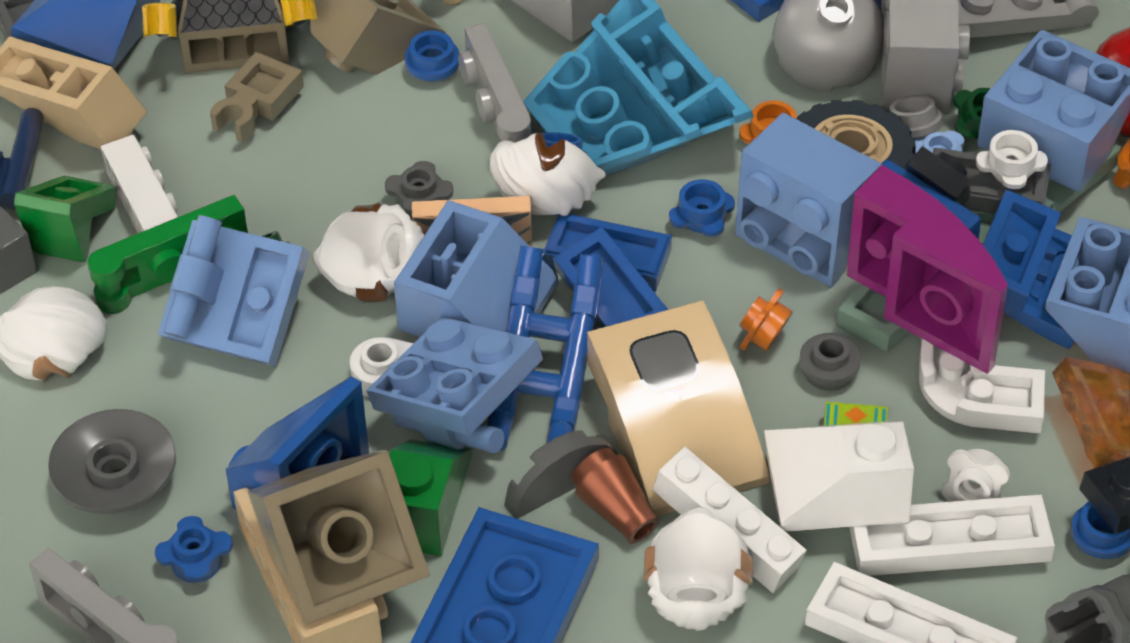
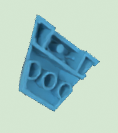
(633, 90)

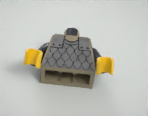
(226, 31)

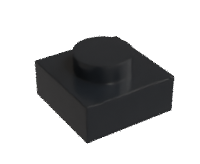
(941, 173)
(1109, 493)

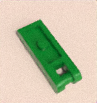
(151, 256)

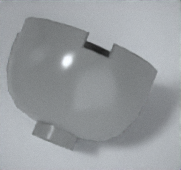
(828, 41)

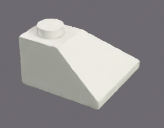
(840, 475)

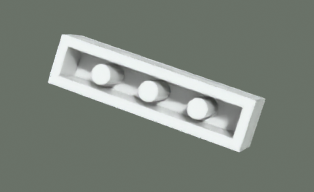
(137, 183)
(690, 483)

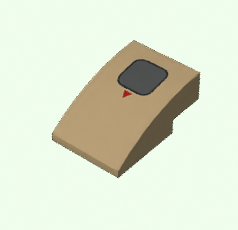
(673, 390)

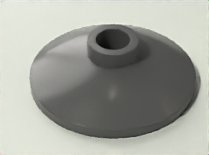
(110, 442)

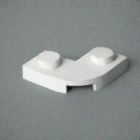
(998, 400)

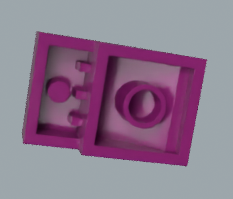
(927, 267)

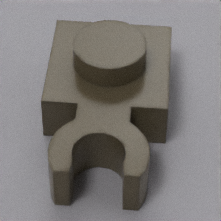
(256, 89)

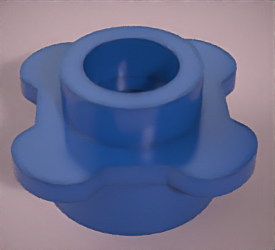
(702, 207)
(194, 564)

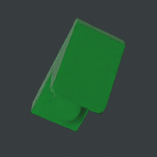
(61, 214)

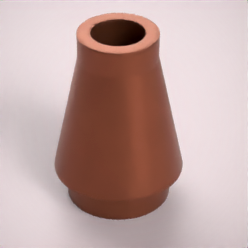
(613, 492)

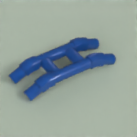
(524, 321)

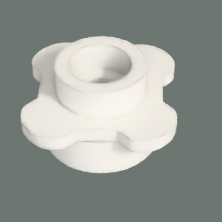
(1012, 158)
(977, 466)

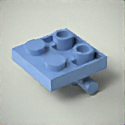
(233, 292)
(455, 382)

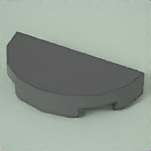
(552, 471)

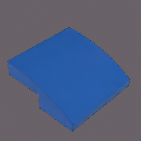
(1028, 255)

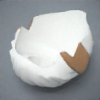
(50, 332)
(697, 570)

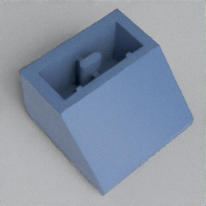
(1065, 102)
(800, 197)
(463, 272)
(1094, 292)

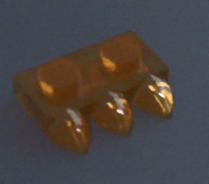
(1099, 406)

